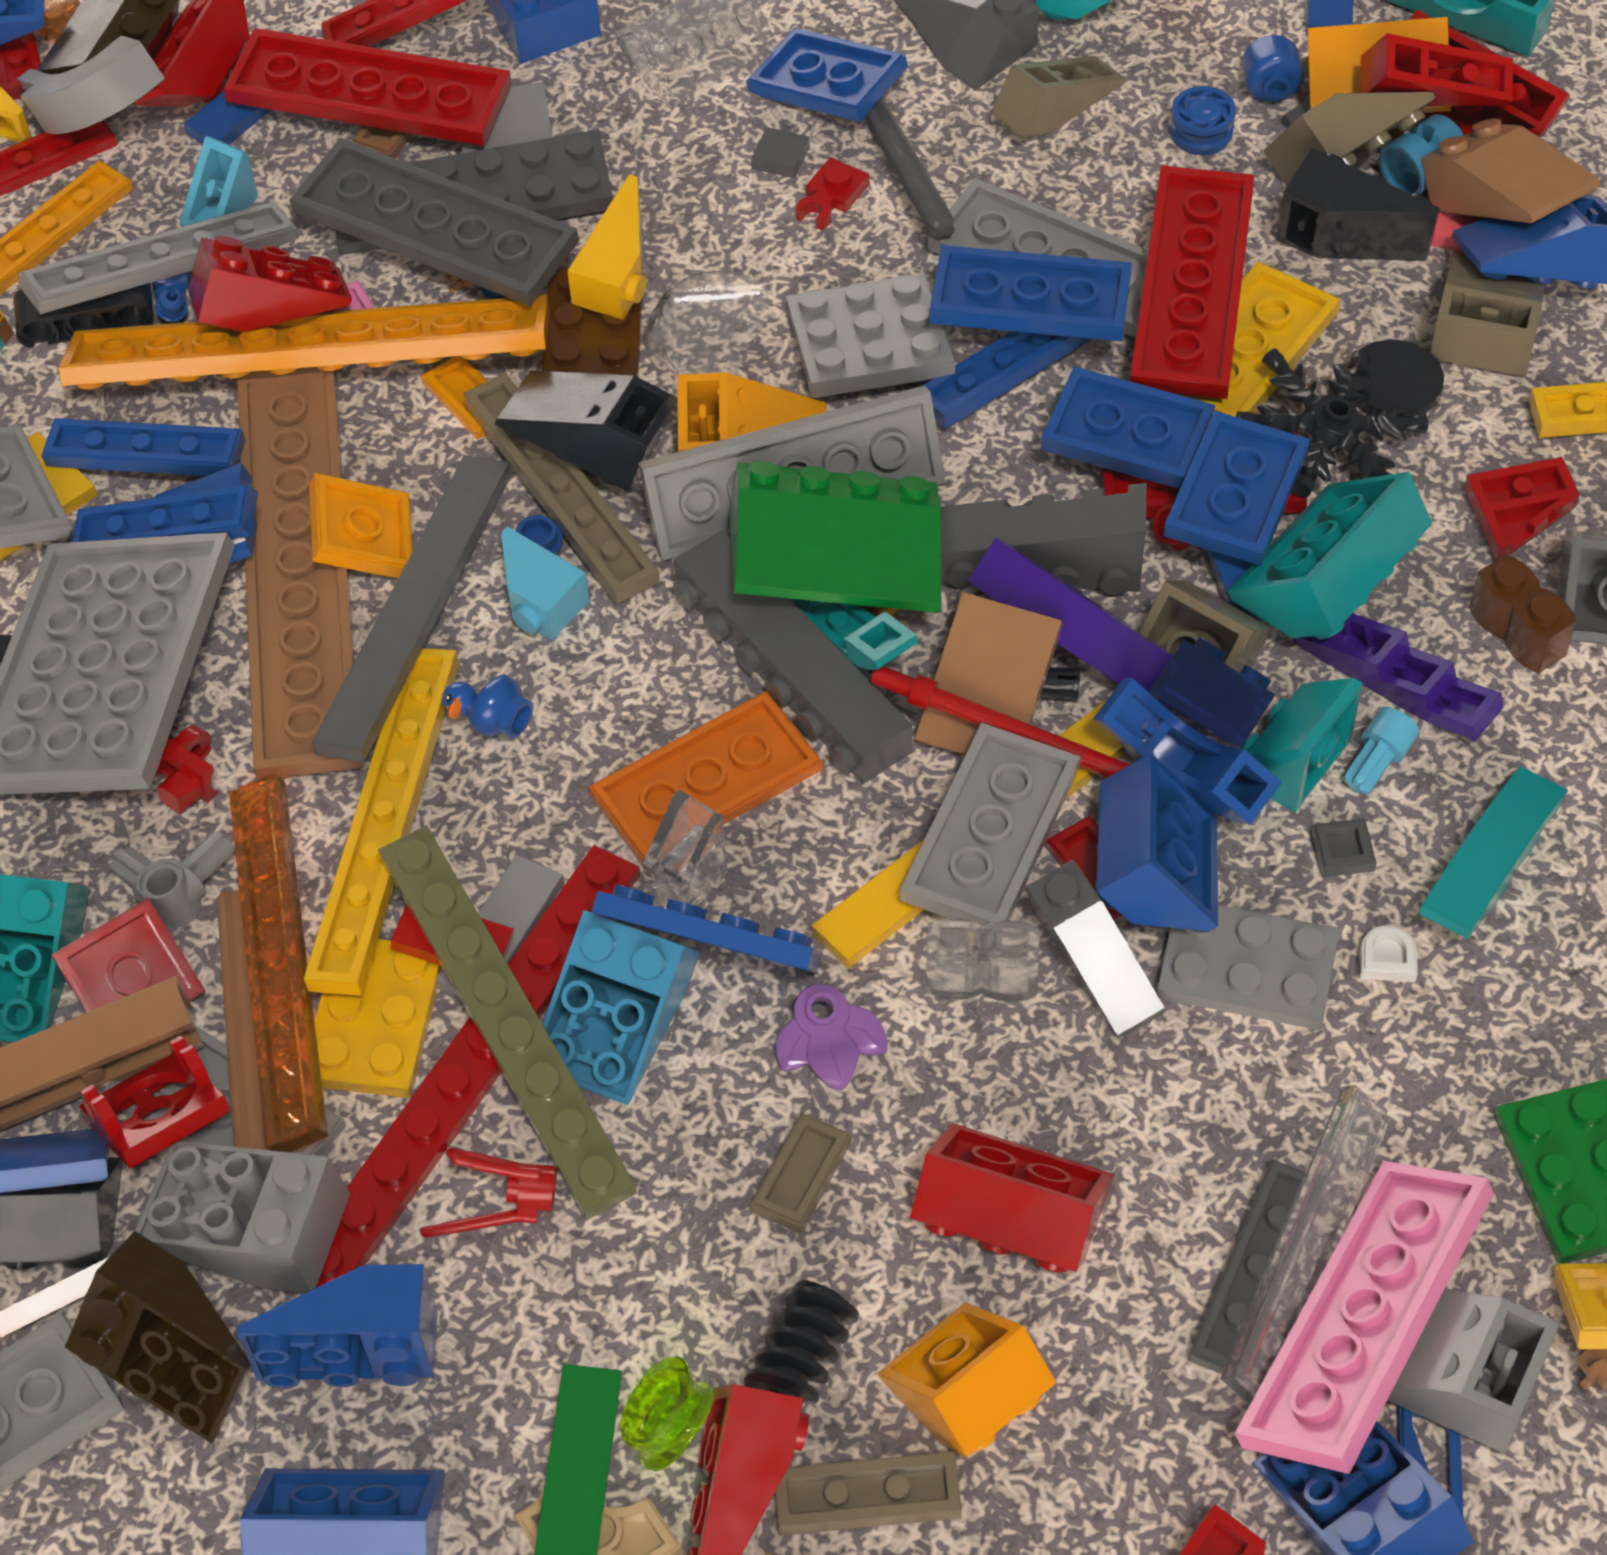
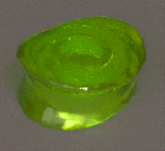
(673, 1411)

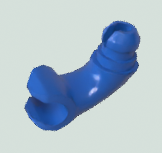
(171, 297)

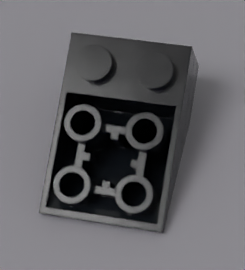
(1353, 214)
(590, 420)

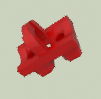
(186, 770)

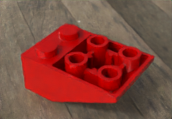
(261, 287)

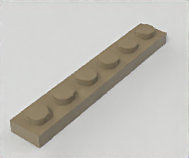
(567, 499)

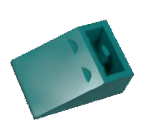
(34, 924)

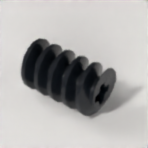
(802, 1341)

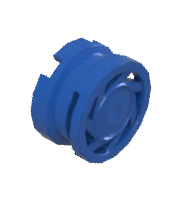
(1204, 122)

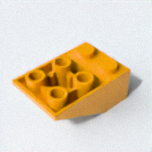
(728, 405)

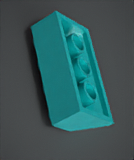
(1334, 555)

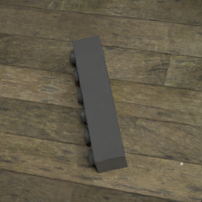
(796, 663)

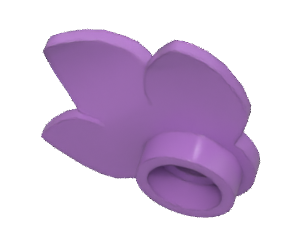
(832, 1042)

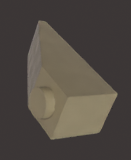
(1051, 93)

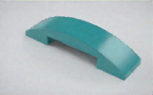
(859, 634)

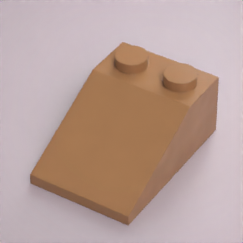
(1503, 174)

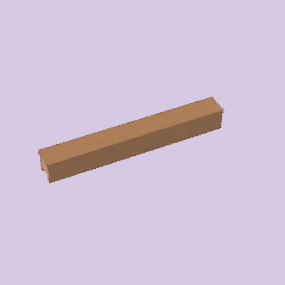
(93, 1050)

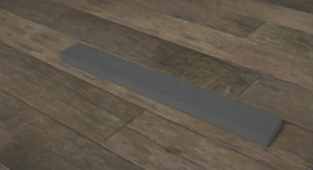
(411, 610)

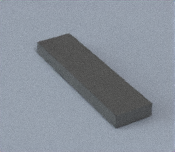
(1246, 1266)

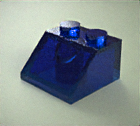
(1213, 692)

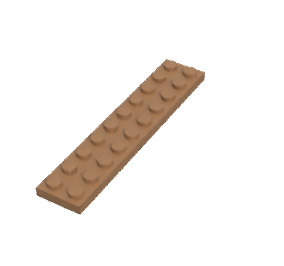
(294, 606)

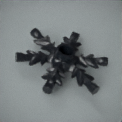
(1333, 419)

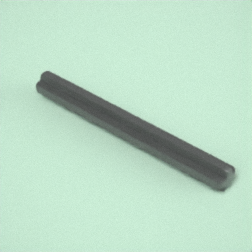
(910, 170)

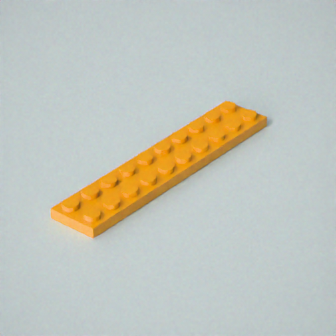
(317, 340)

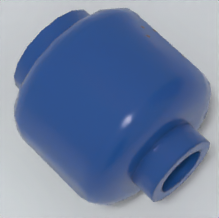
(1269, 66)

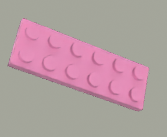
(1364, 1316)

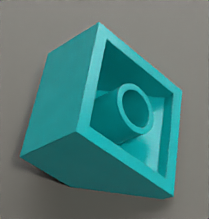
(1306, 736)

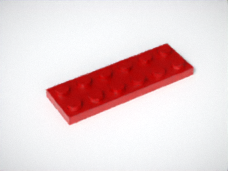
(368, 86)
(1193, 282)

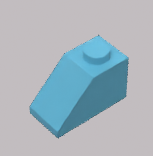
(541, 586)

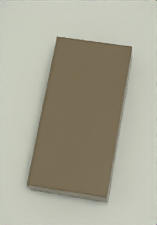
(801, 1173)

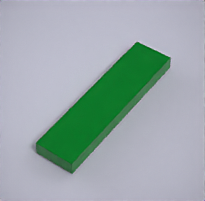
(579, 1461)

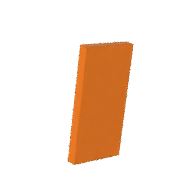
(722, 764)

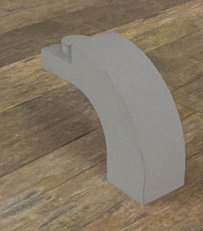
(91, 90)

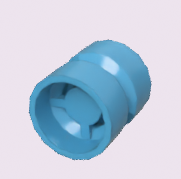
(1401, 158)

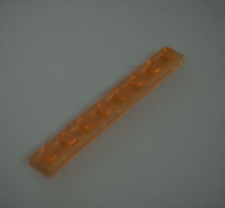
(277, 966)

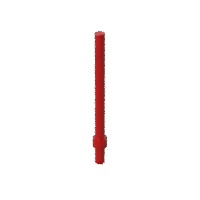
(924, 693)

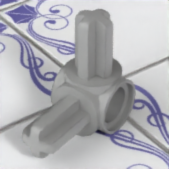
(172, 884)

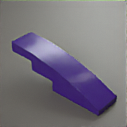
(1087, 629)
(1407, 676)

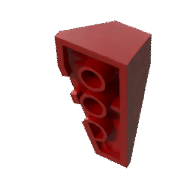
(747, 1452)

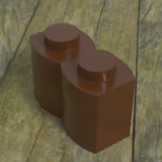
(1527, 617)

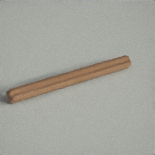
(240, 1035)

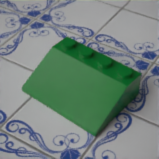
(836, 537)

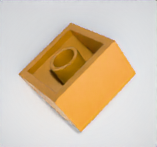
(969, 1377)

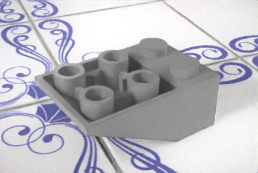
(247, 1212)
(1476, 1366)

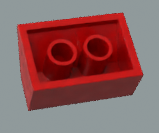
(1010, 1197)

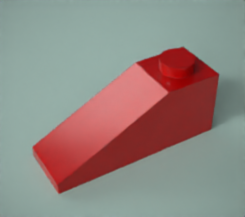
(1450, 72)

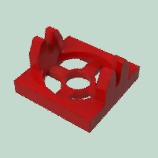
(139, 1138)

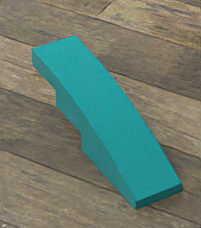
(1493, 852)

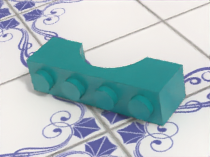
(1508, 23)

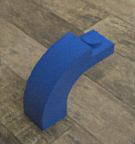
(1219, 775)

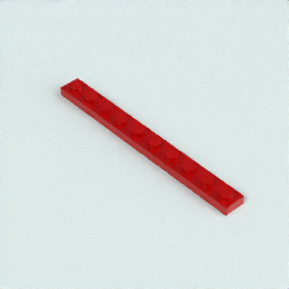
(461, 1076)

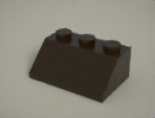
(102, 22)

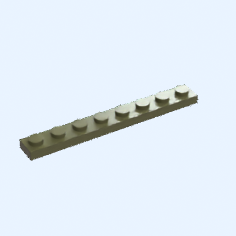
(508, 1023)

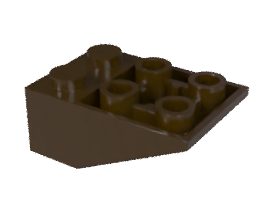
(160, 1337)

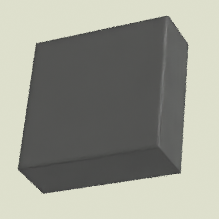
(780, 152)
(1343, 848)

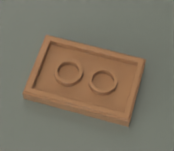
(994, 659)

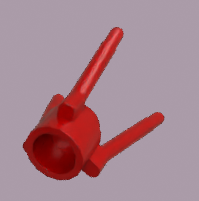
(527, 1185)

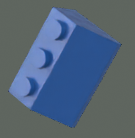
(1157, 849)
(343, 1512)

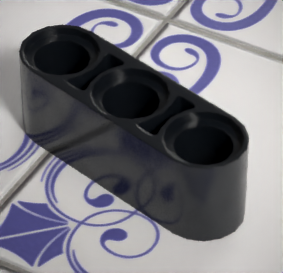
(115, 310)

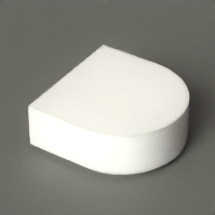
(1388, 955)

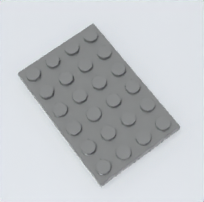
(104, 660)

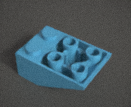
(616, 1003)

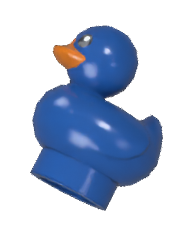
(493, 710)

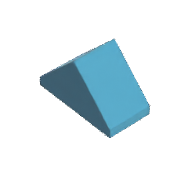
(220, 183)

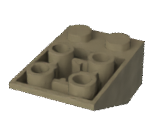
(1348, 127)
(1487, 319)

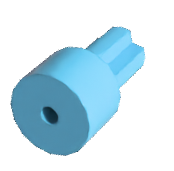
(1384, 741)

